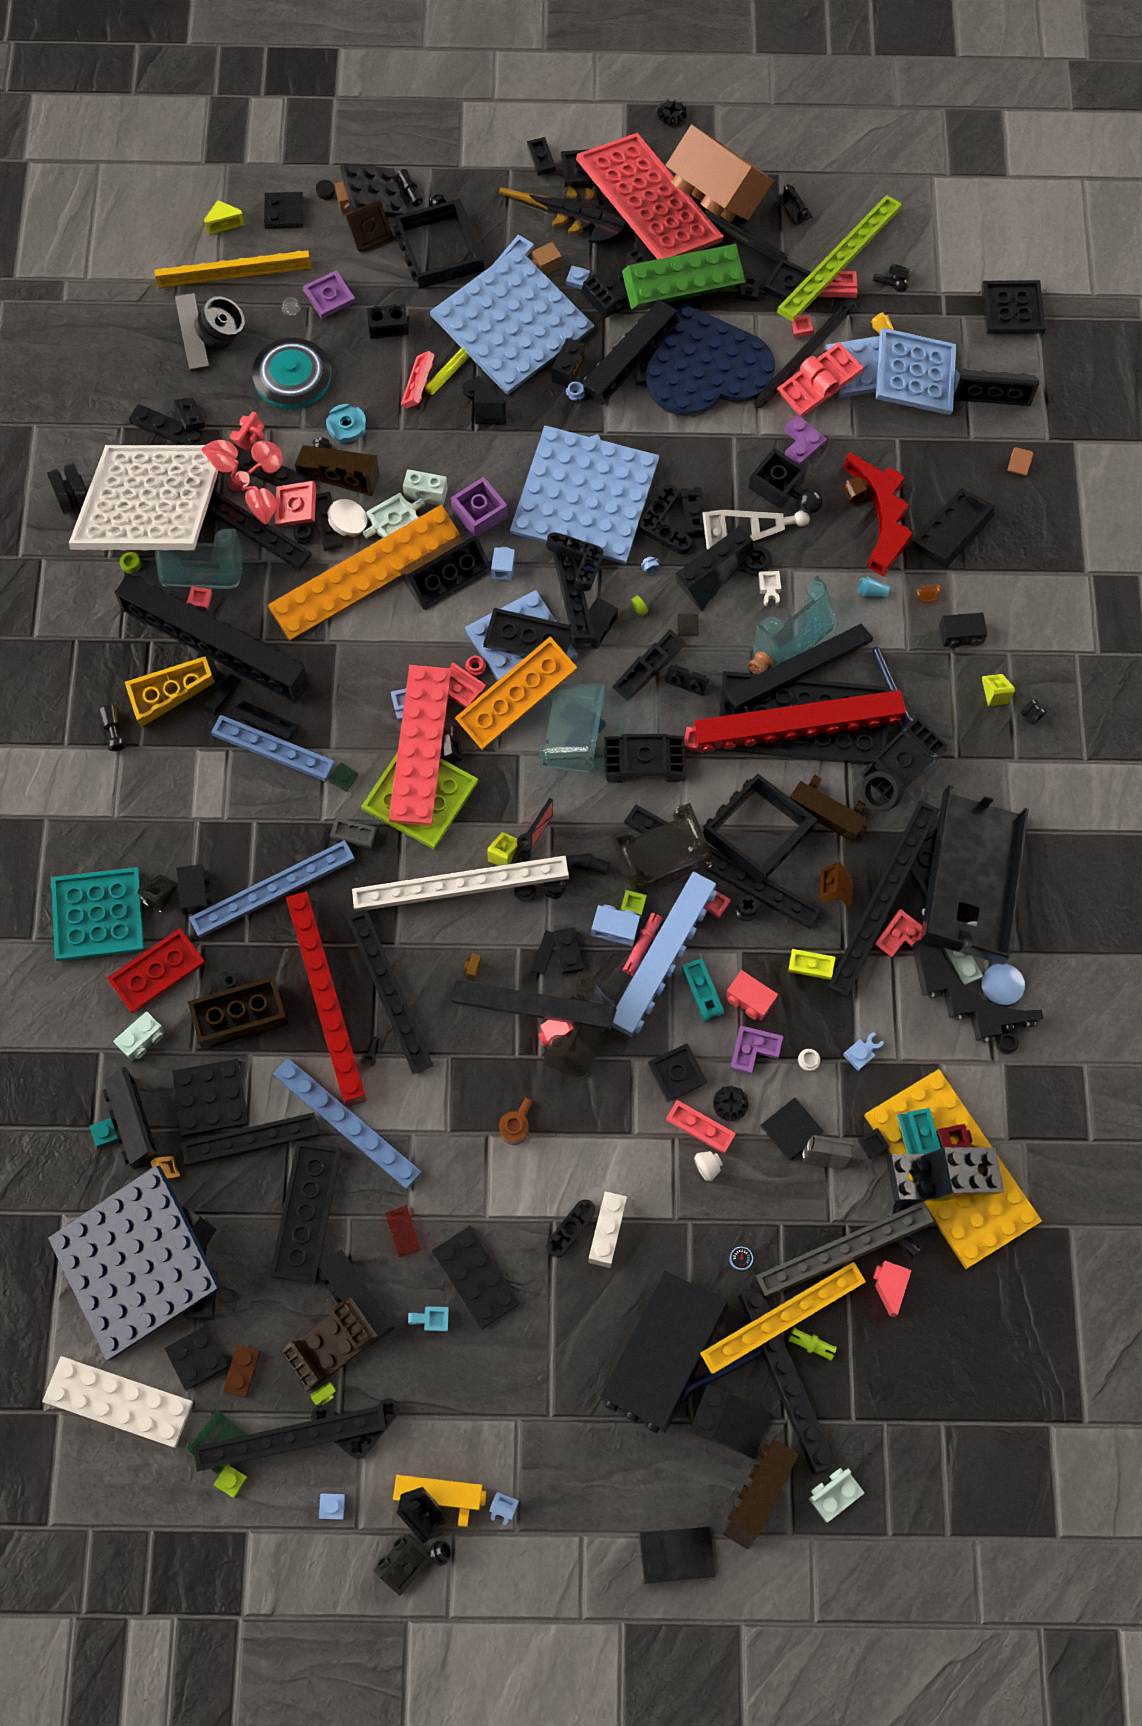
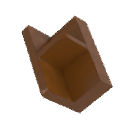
(836, 884)

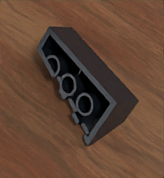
(714, 567)

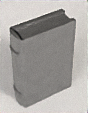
(827, 1152)

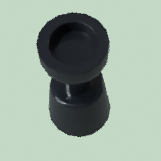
(110, 720)

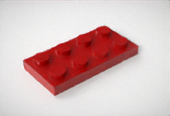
(156, 971)

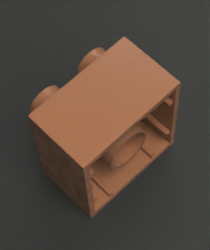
(717, 176)

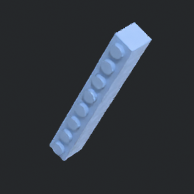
(663, 953)

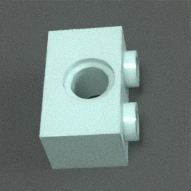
(427, 486)

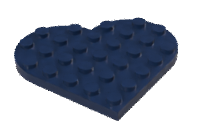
(707, 362)

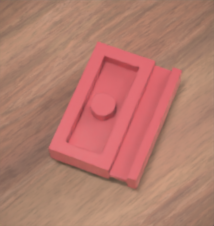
(842, 286)
(464, 687)

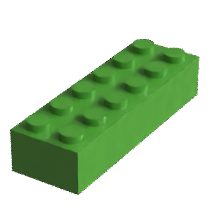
(683, 276)

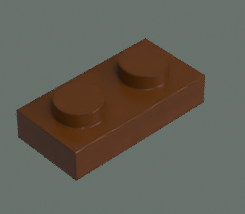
(241, 1371)

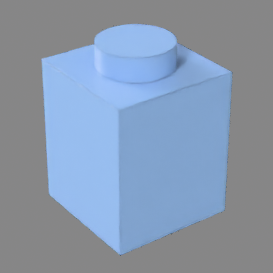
(503, 563)

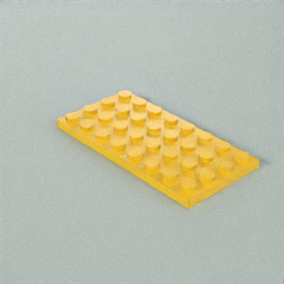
(969, 1223)

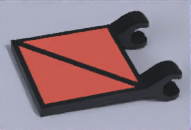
(535, 830)

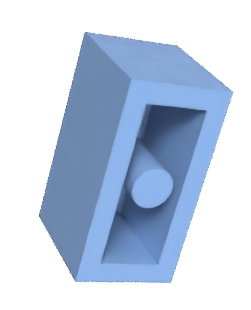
(615, 925)

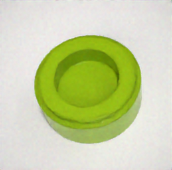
(130, 562)
(639, 606)

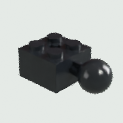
(780, 479)

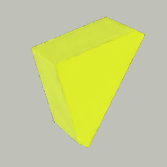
(223, 218)
(997, 689)
(502, 849)

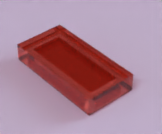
(402, 1231)

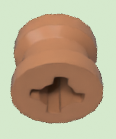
(760, 663)

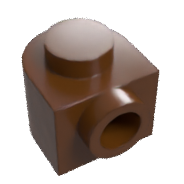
(855, 490)

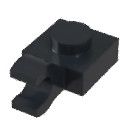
(451, 746)

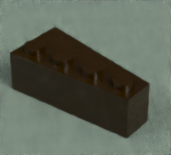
(340, 468)
(760, 1494)

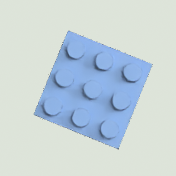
(866, 353)

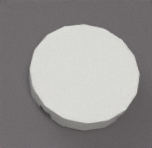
(347, 517)

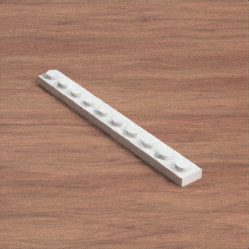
(460, 883)

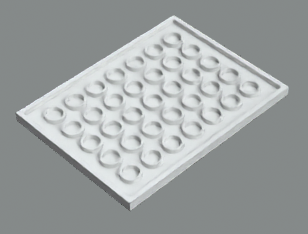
(146, 499)

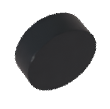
(325, 189)

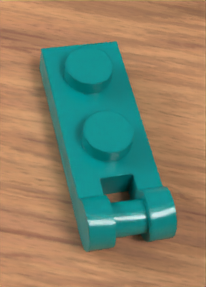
(702, 989)

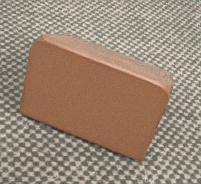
(1020, 461)

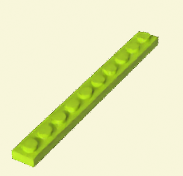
(839, 258)

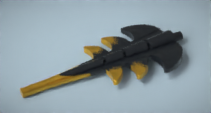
(605, 217)

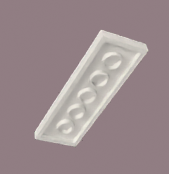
(118, 1401)

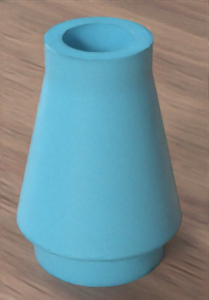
(872, 588)

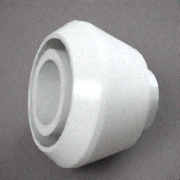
(708, 1164)

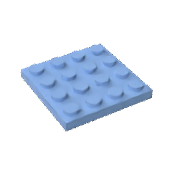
(916, 371)
(502, 662)

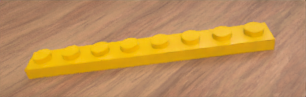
(232, 269)
(782, 1317)

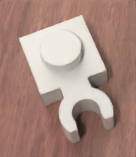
(770, 585)

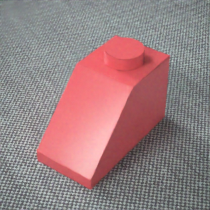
(553, 1028)
(891, 1285)

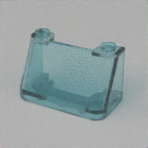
(208, 566)
(802, 630)
(573, 726)

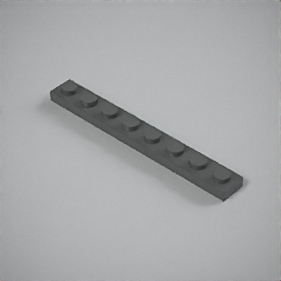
(844, 1249)

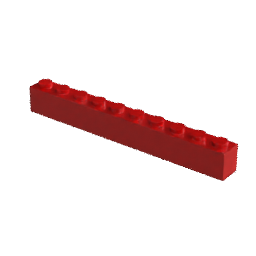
(799, 721)
(326, 999)

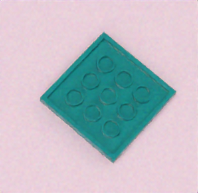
(97, 914)

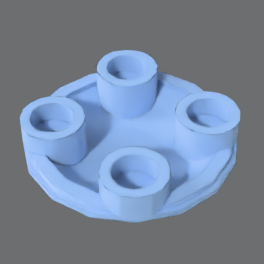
(1003, 984)

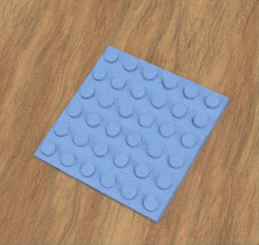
(511, 320)
(585, 492)

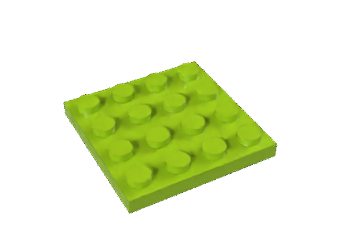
(452, 792)

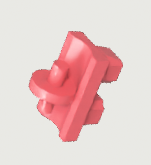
(250, 431)

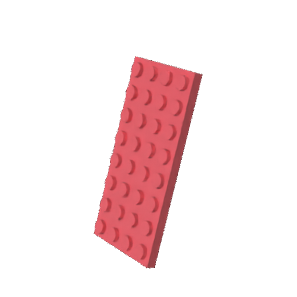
(646, 198)

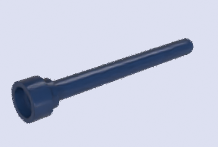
(889, 681)
(708, 1378)

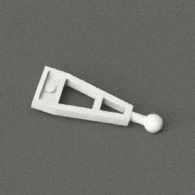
(716, 526)

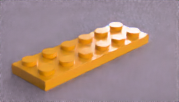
(516, 693)

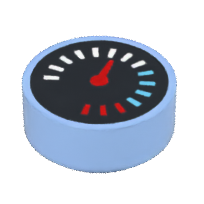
(741, 1258)

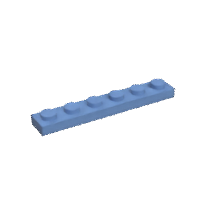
(273, 748)

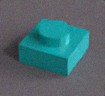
(103, 1133)

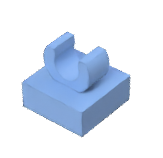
(503, 1506)

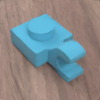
(434, 1319)

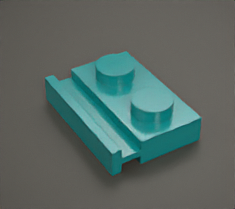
(918, 1131)

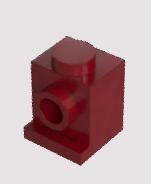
(958, 1132)

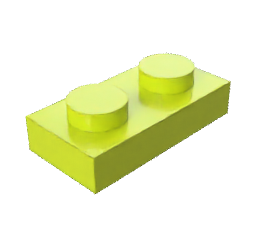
(811, 964)

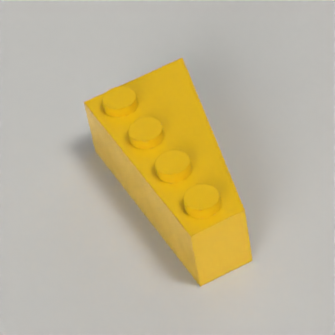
(165, 689)

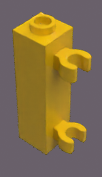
(445, 1493)

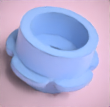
(575, 386)
(650, 565)

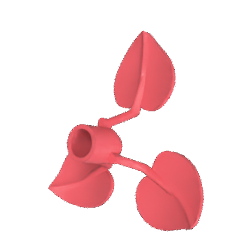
(268, 455)

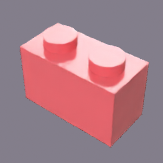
(751, 996)

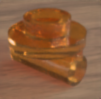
(928, 593)

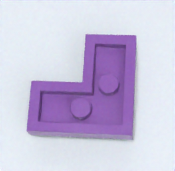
(807, 440)
(754, 1042)

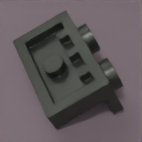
(402, 1564)

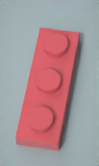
(417, 380)
(700, 1127)

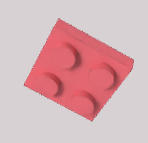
(295, 504)

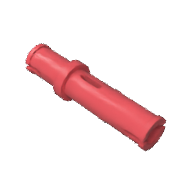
(647, 935)

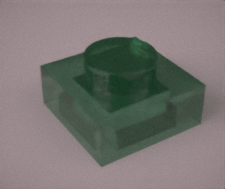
(343, 777)

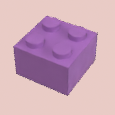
(479, 507)

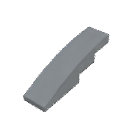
(194, 346)

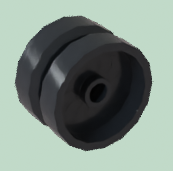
(219, 322)
(70, 488)

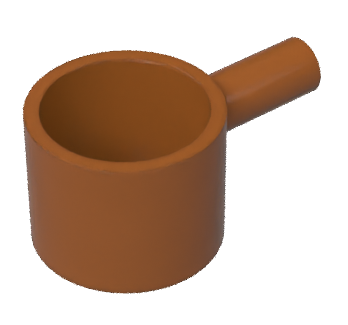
(514, 1125)

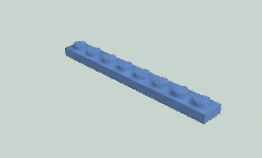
(272, 889)
(347, 1123)

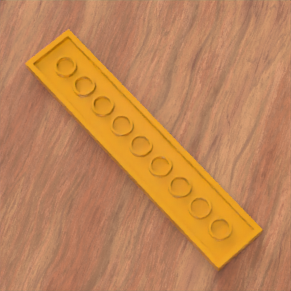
(361, 573)

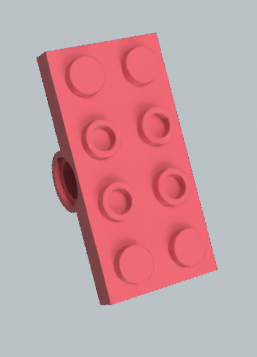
(820, 379)

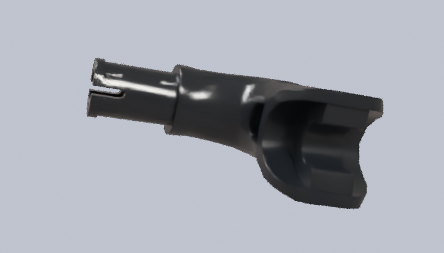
(556, 888)

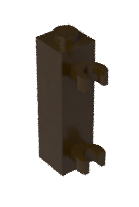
(829, 812)

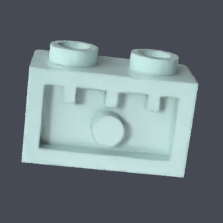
(139, 1036)
(836, 1495)

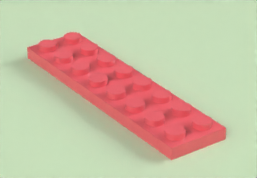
(420, 745)

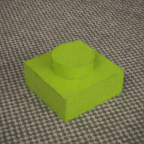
(633, 902)
(323, 1394)
(230, 1481)

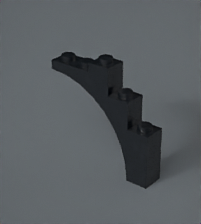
(987, 1018)

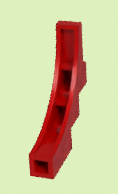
(890, 510)

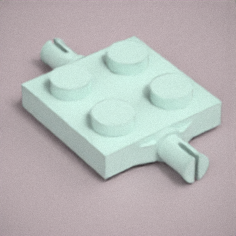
(391, 515)

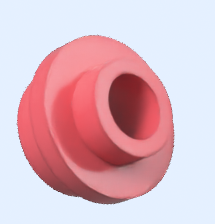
(475, 660)

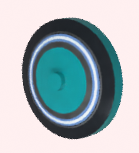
(291, 373)

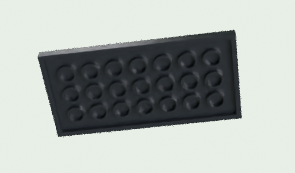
(844, 746)

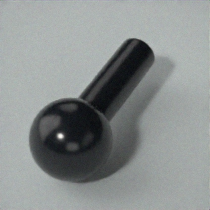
(898, 284)

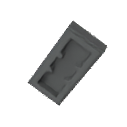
(353, 833)

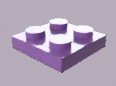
(329, 294)

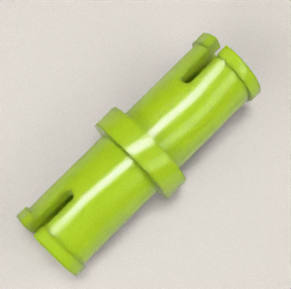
(812, 1343)

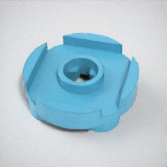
(346, 433)

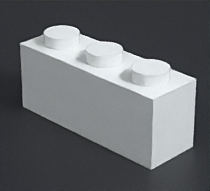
(607, 1229)

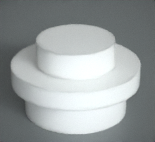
(809, 1060)

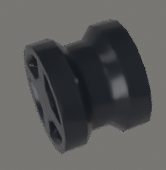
(1033, 711)

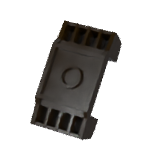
(329, 1344)

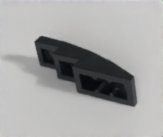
(648, 665)

